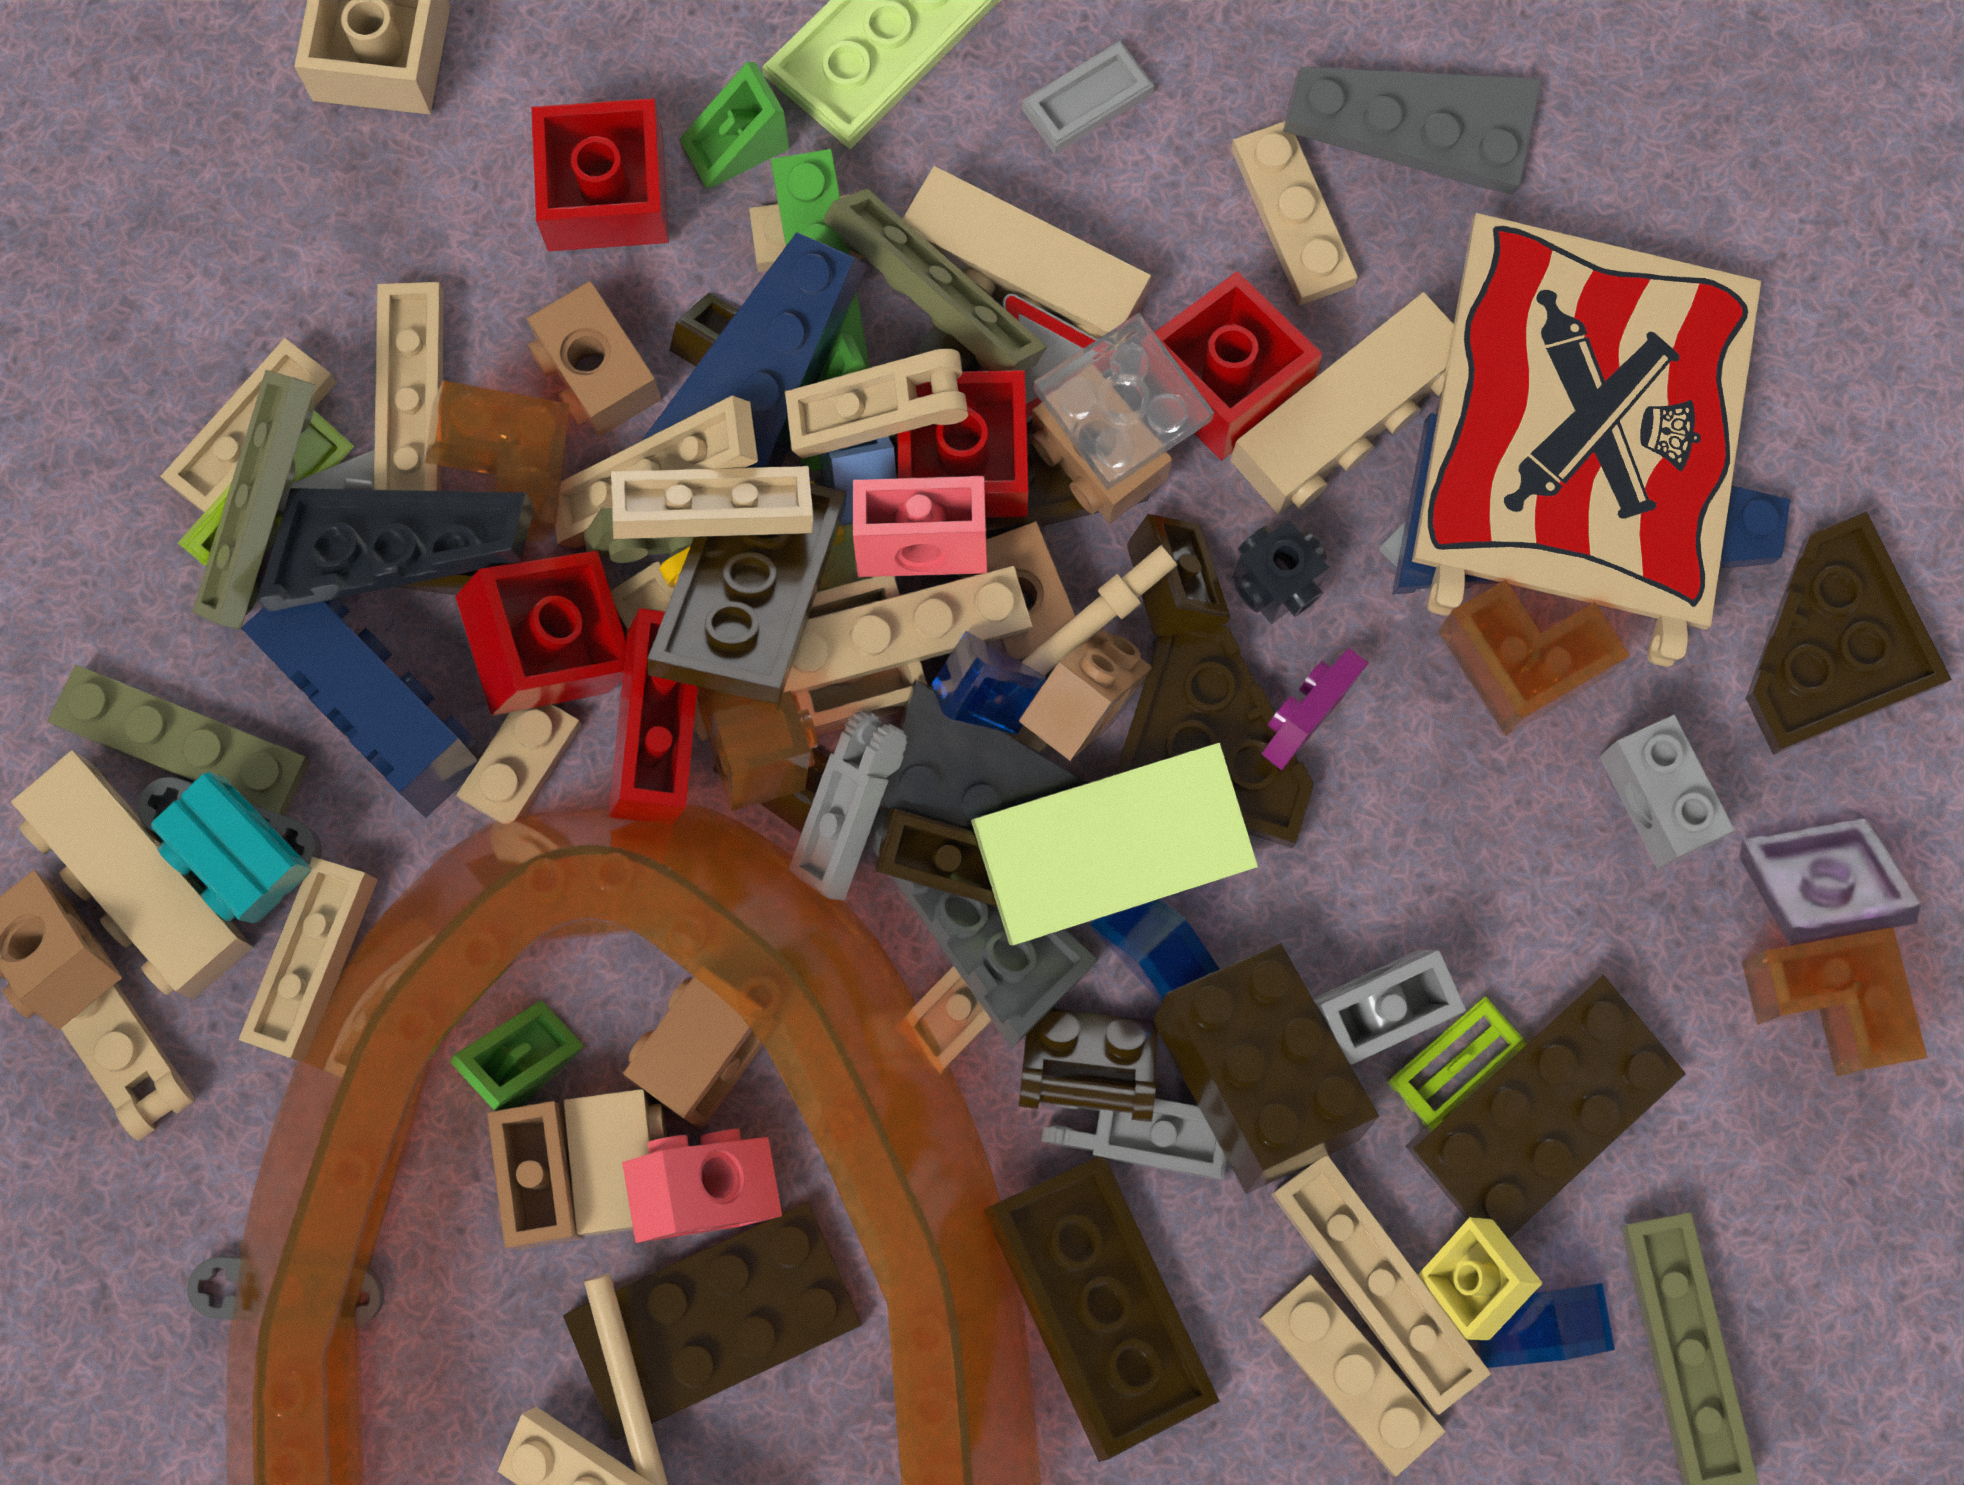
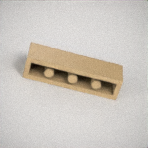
(1025, 256)
(1347, 407)
(119, 865)

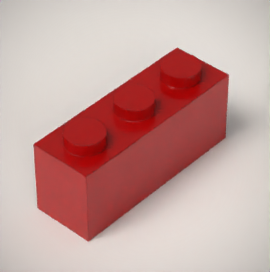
(651, 734)

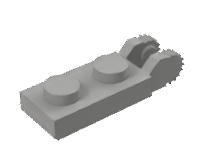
(847, 804)
(1173, 1141)

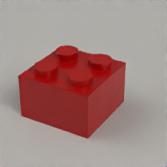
(599, 174)
(1238, 358)
(984, 444)
(543, 631)

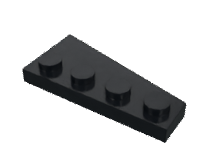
(384, 539)
(965, 769)

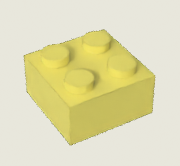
(1479, 1279)

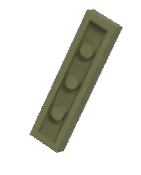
(933, 283)
(248, 516)
(177, 739)
(1688, 1352)

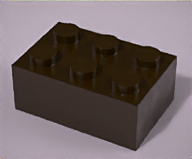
(1264, 1067)

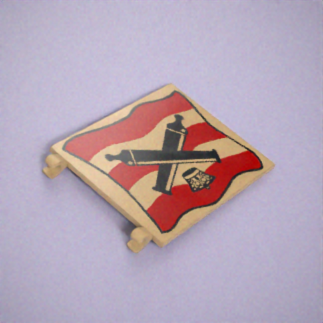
(1588, 427)

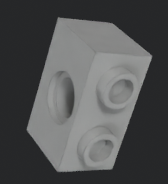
(1666, 792)
(1390, 1004)

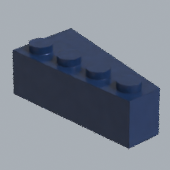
(774, 343)
(367, 700)

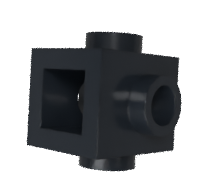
(1275, 590)

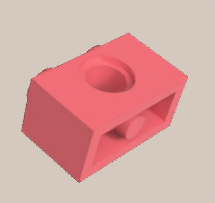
(919, 526)
(701, 1186)

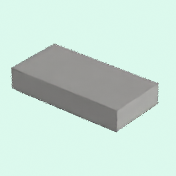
(1087, 97)

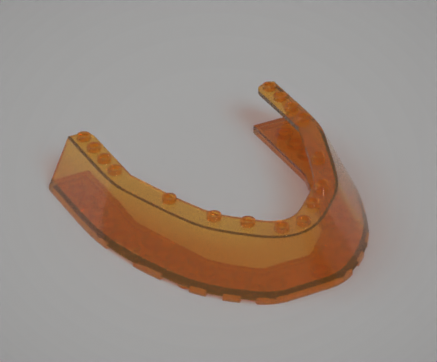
(807, 988)

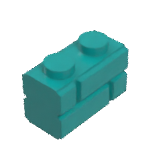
(228, 850)

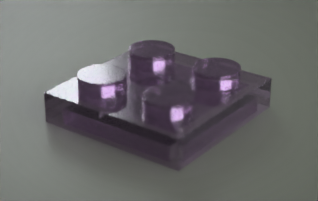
(1829, 881)

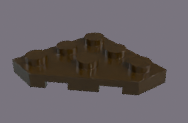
(1840, 640)
(1207, 697)

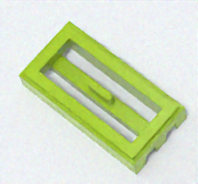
(1417, 1099)

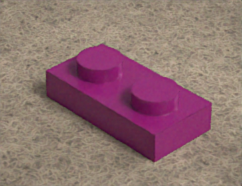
(1323, 692)

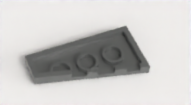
(1431, 122)
(1010, 981)

